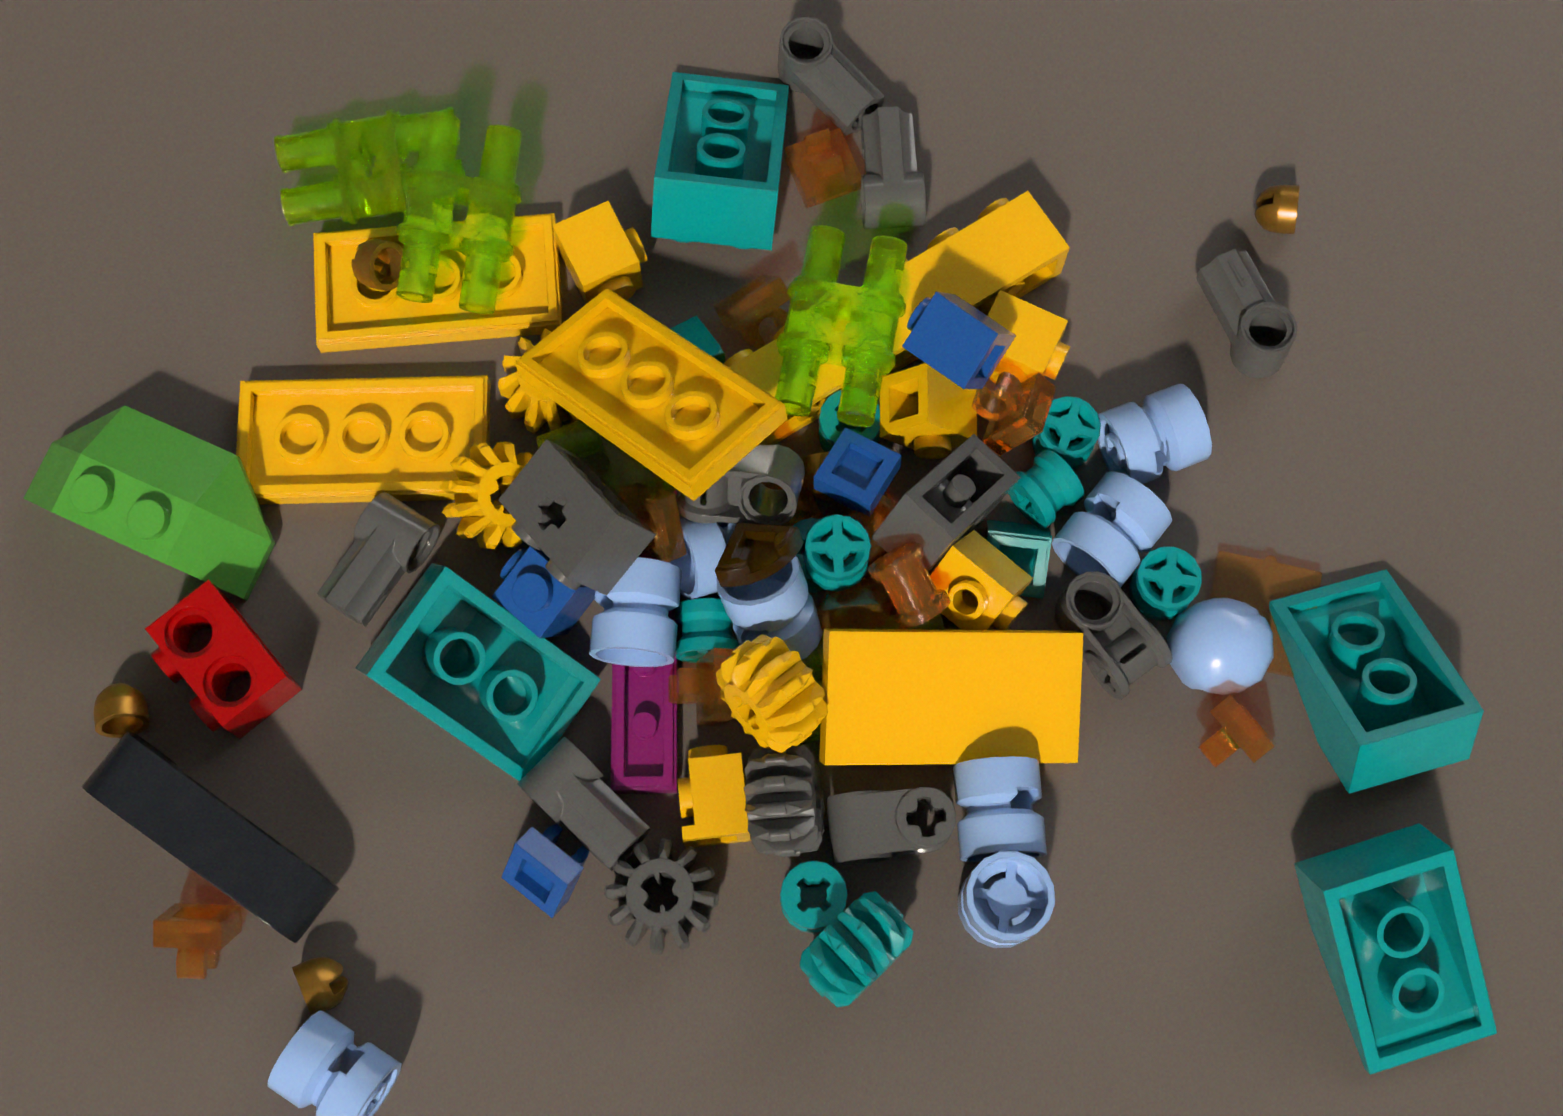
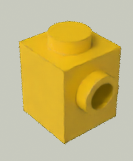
(600, 252)
(1037, 338)
(926, 411)
(981, 585)

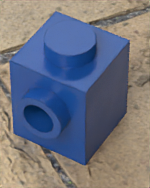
(957, 339)
(538, 597)

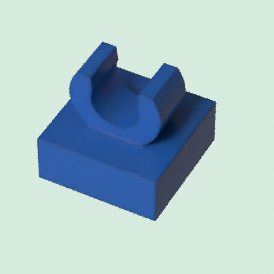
(857, 472)
(544, 870)

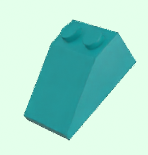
(719, 161)
(478, 672)
(1375, 681)
(1398, 945)

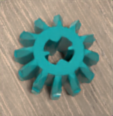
(856, 949)

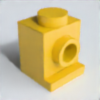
(714, 798)

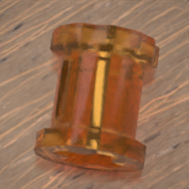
(909, 585)

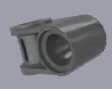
(742, 497)
(1112, 636)
(874, 824)

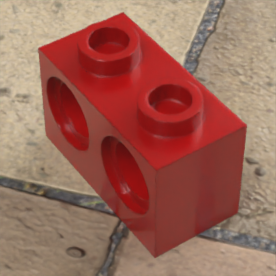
(230, 653)

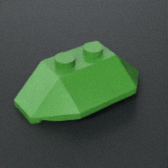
(159, 497)

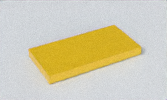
(369, 318)
(651, 393)
(358, 436)
(950, 696)

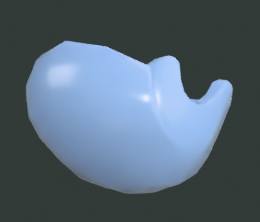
(1220, 646)

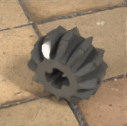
(784, 801)
(639, 902)

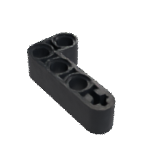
(210, 836)

